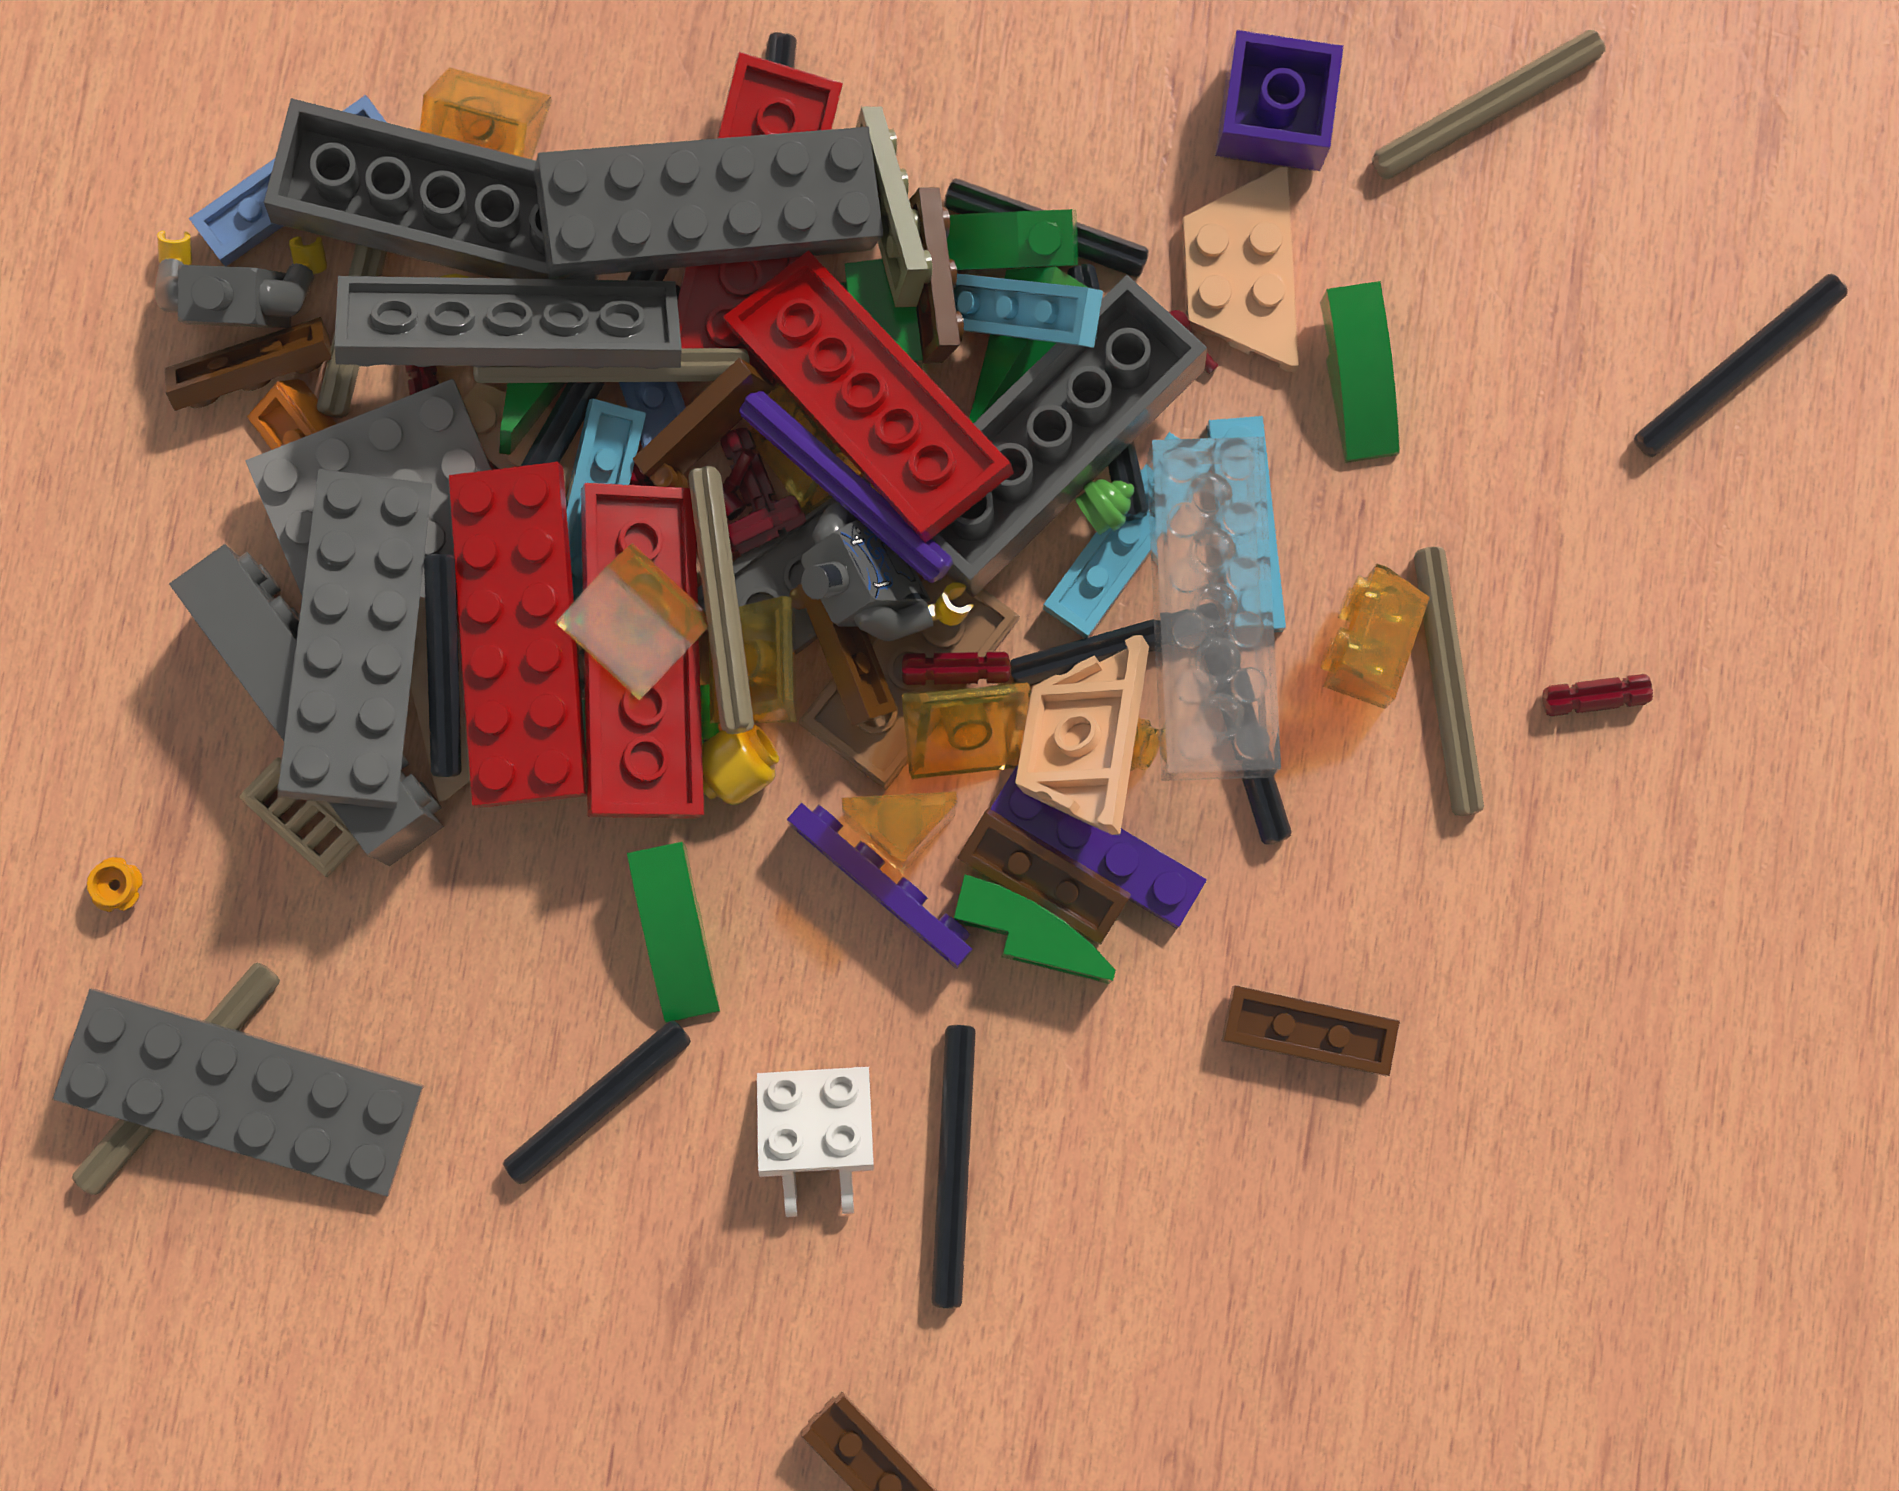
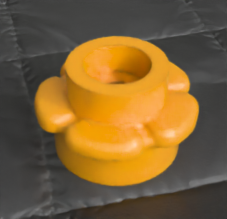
(100, 884)

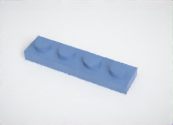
(239, 216)

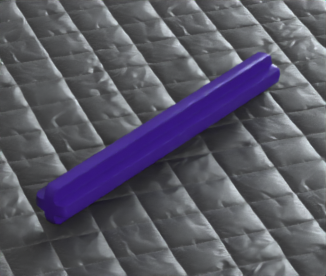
(844, 486)

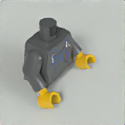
(234, 293)
(869, 583)

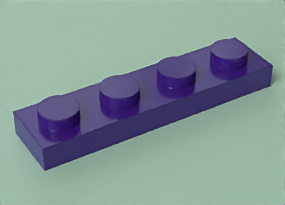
(864, 866)
(1149, 875)

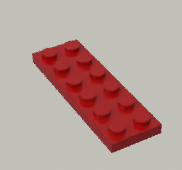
(759, 101)
(868, 396)
(514, 655)
(646, 750)

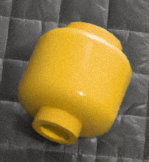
(738, 765)

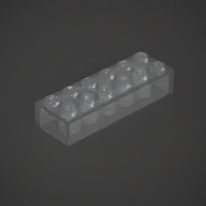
(1213, 609)

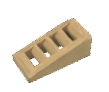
(332, 857)

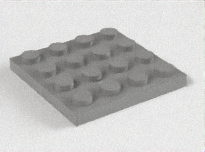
(408, 439)

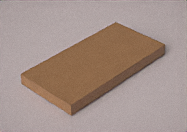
(880, 744)

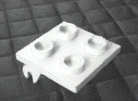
(814, 1125)

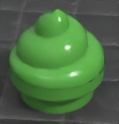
(1105, 504)

